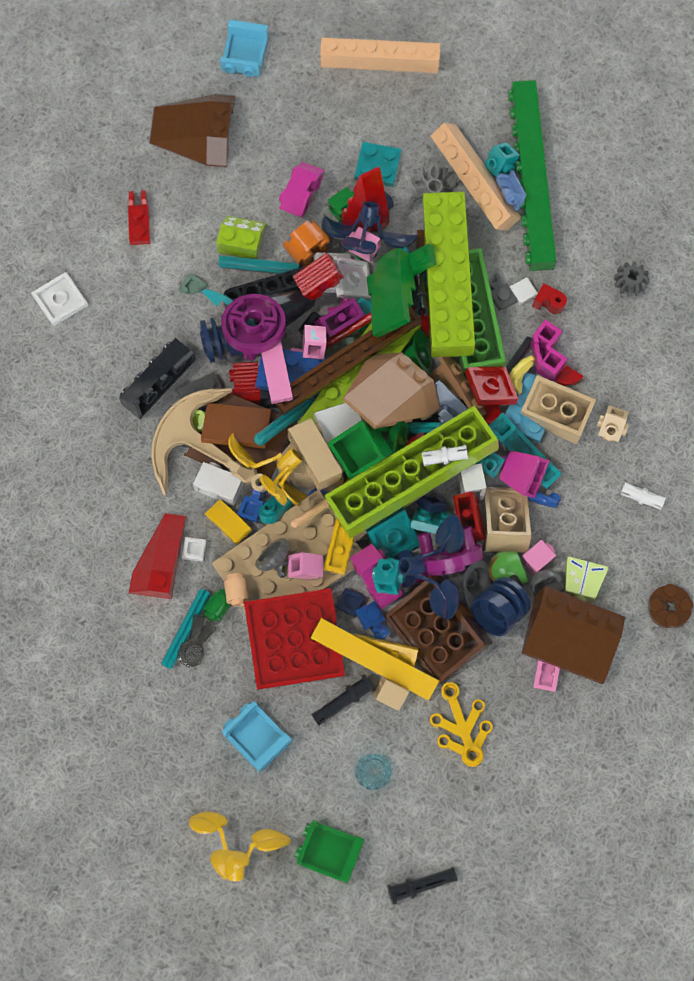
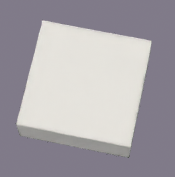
(524, 291)
(194, 549)

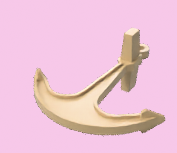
(178, 429)

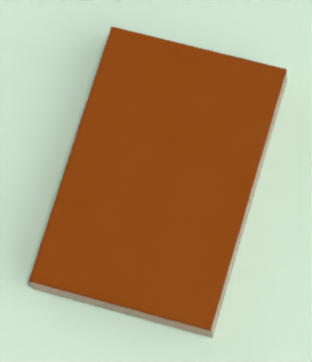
(241, 421)

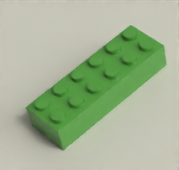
(488, 342)

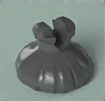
(274, 557)

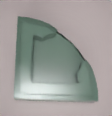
(192, 284)

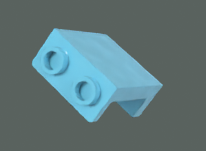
(244, 48)
(256, 736)

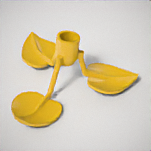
(286, 464)
(232, 863)

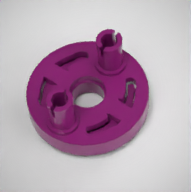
(253, 338)
(450, 562)

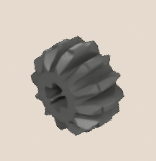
(633, 272)

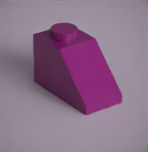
(340, 317)

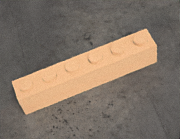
(380, 55)
(475, 176)

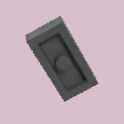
(204, 383)

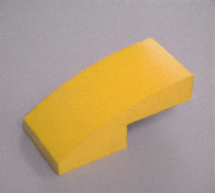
(228, 521)

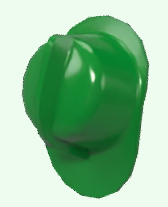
(420, 351)

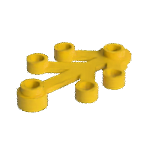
(462, 728)

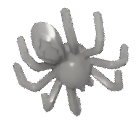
(434, 185)

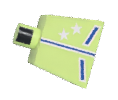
(583, 578)

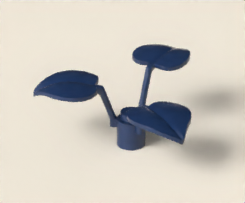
(368, 216)
(445, 597)

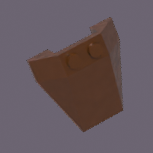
(195, 128)

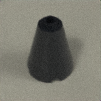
(292, 303)

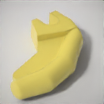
(519, 370)

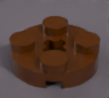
(669, 594)

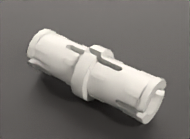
(444, 455)
(643, 496)

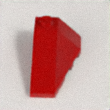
(367, 189)
(159, 562)

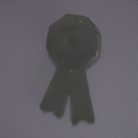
(191, 651)

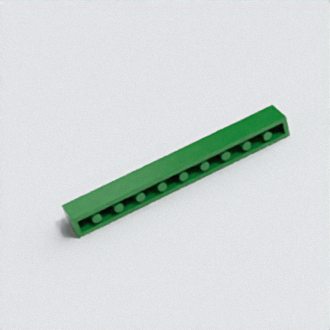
(532, 175)

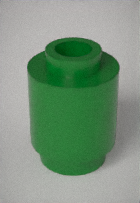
(216, 606)

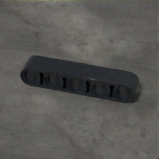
(261, 286)

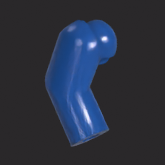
(552, 501)

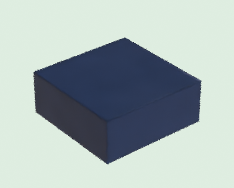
(432, 504)
(349, 602)

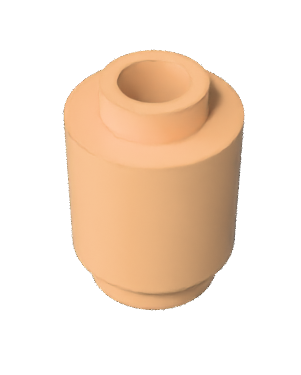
(236, 589)

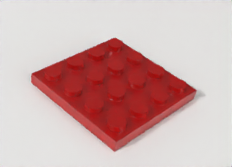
(282, 640)

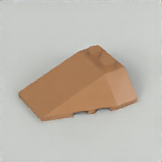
(392, 391)

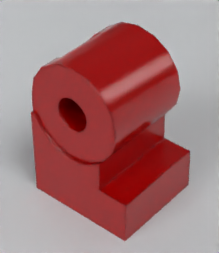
(551, 299)

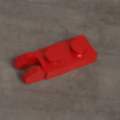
(138, 220)

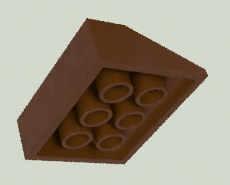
(572, 634)
(442, 643)

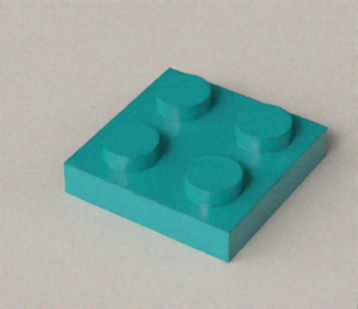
(380, 156)
(428, 521)
(393, 534)

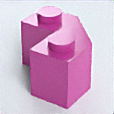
(299, 191)
(547, 360)
(363, 565)

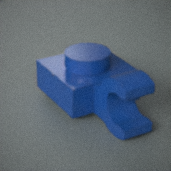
(250, 506)
(371, 618)

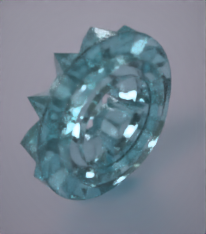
(364, 766)

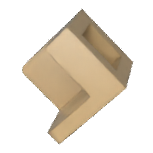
(390, 693)

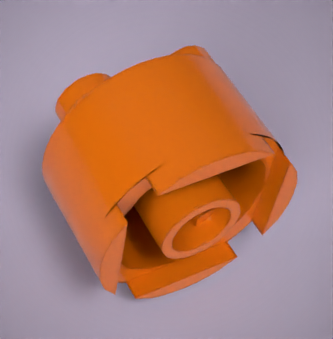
(306, 242)

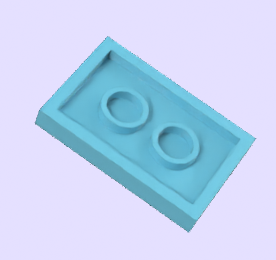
(528, 427)

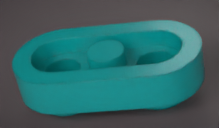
(273, 511)

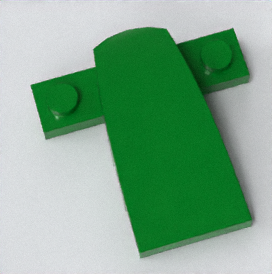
(393, 285)

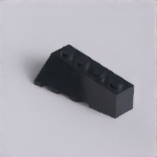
(157, 378)

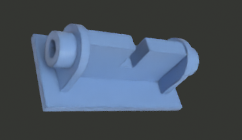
(511, 189)

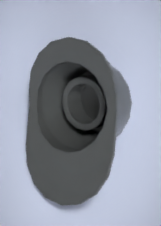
(473, 580)

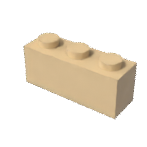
(316, 454)

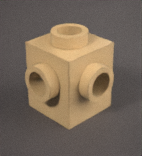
(613, 424)

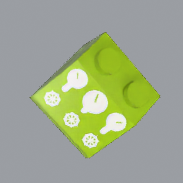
(240, 237)

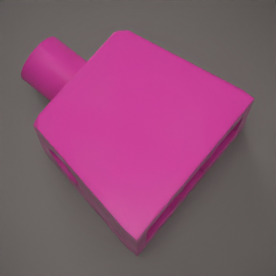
(524, 472)

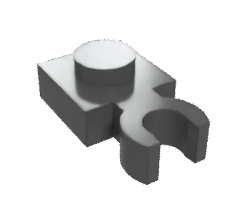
(502, 294)

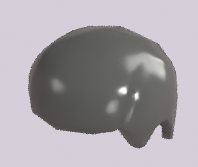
(546, 578)

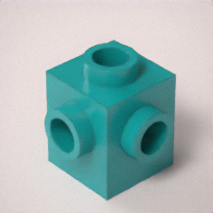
(501, 159)
(387, 576)

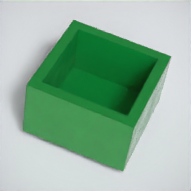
(359, 448)

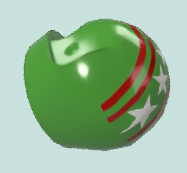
(506, 564)

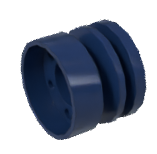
(214, 341)
(501, 606)

